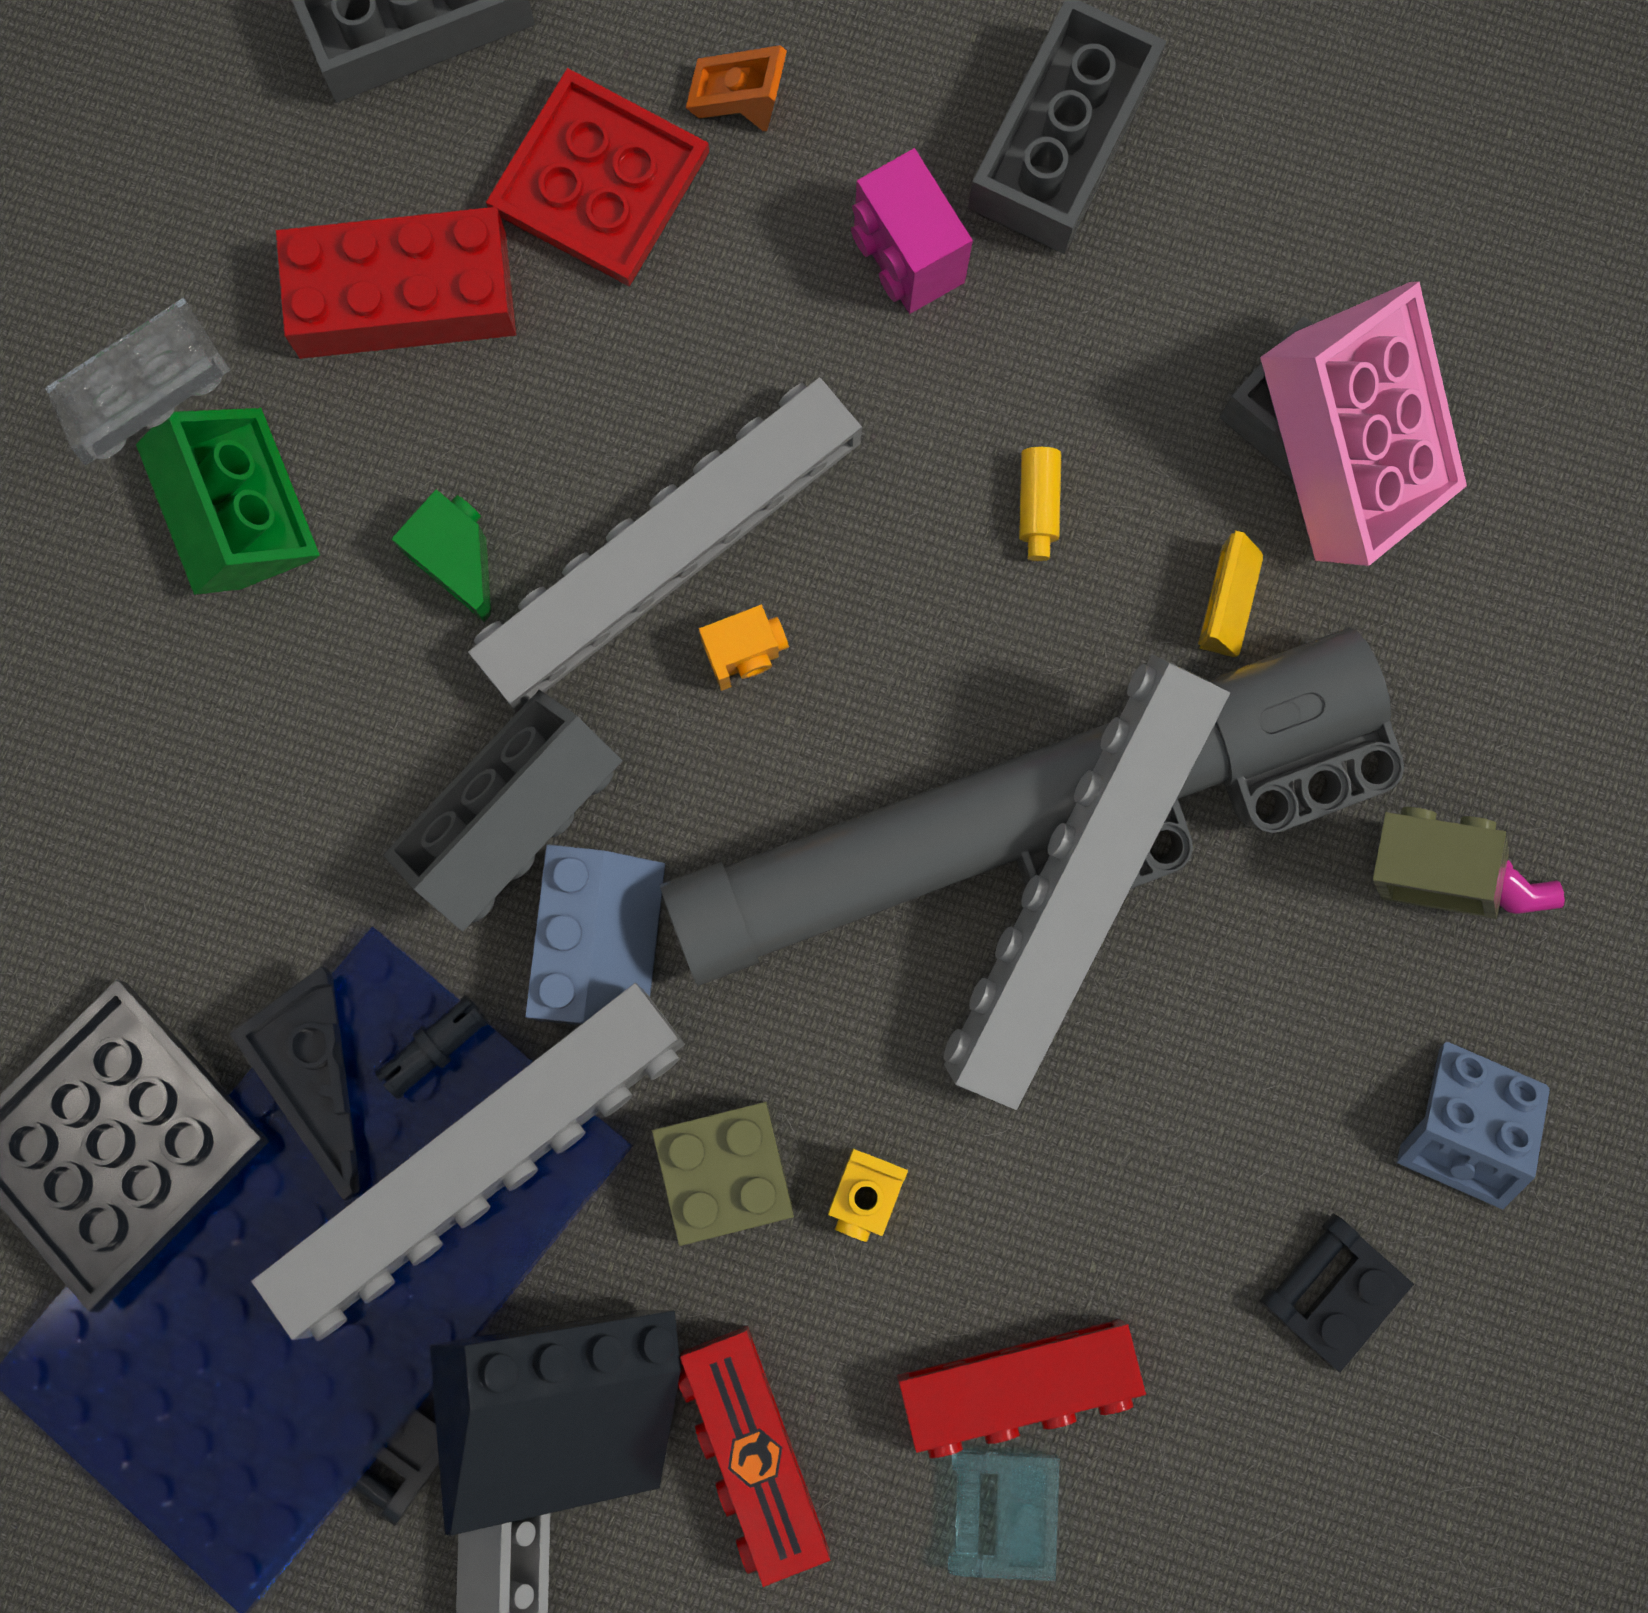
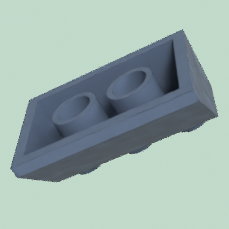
(592, 932)

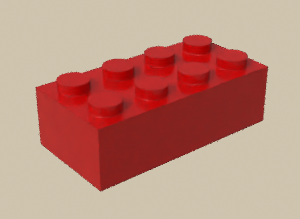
(395, 282)

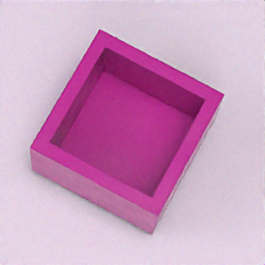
(910, 232)

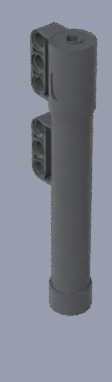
(1279, 727)

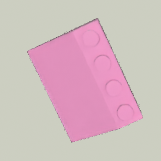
(1365, 425)

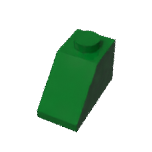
(450, 549)

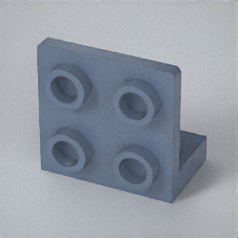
(1478, 1127)

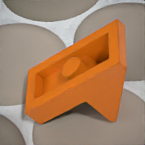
(738, 84)

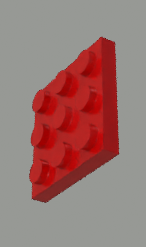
(598, 176)

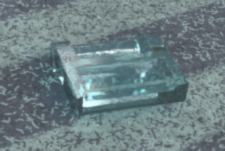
(1023, 1518)

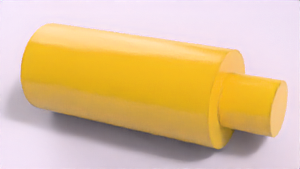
(1040, 500)

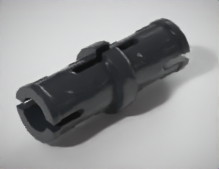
(431, 1047)

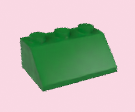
(226, 498)

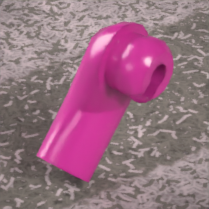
(1522, 897)

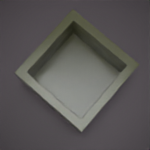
(1441, 862)
(723, 1173)

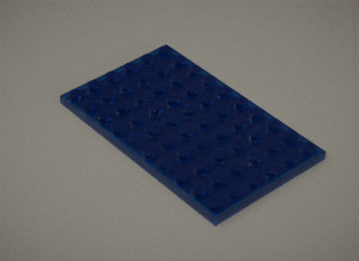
(189, 1382)

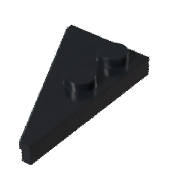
(301, 1063)

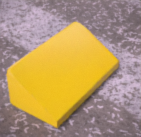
(1231, 596)

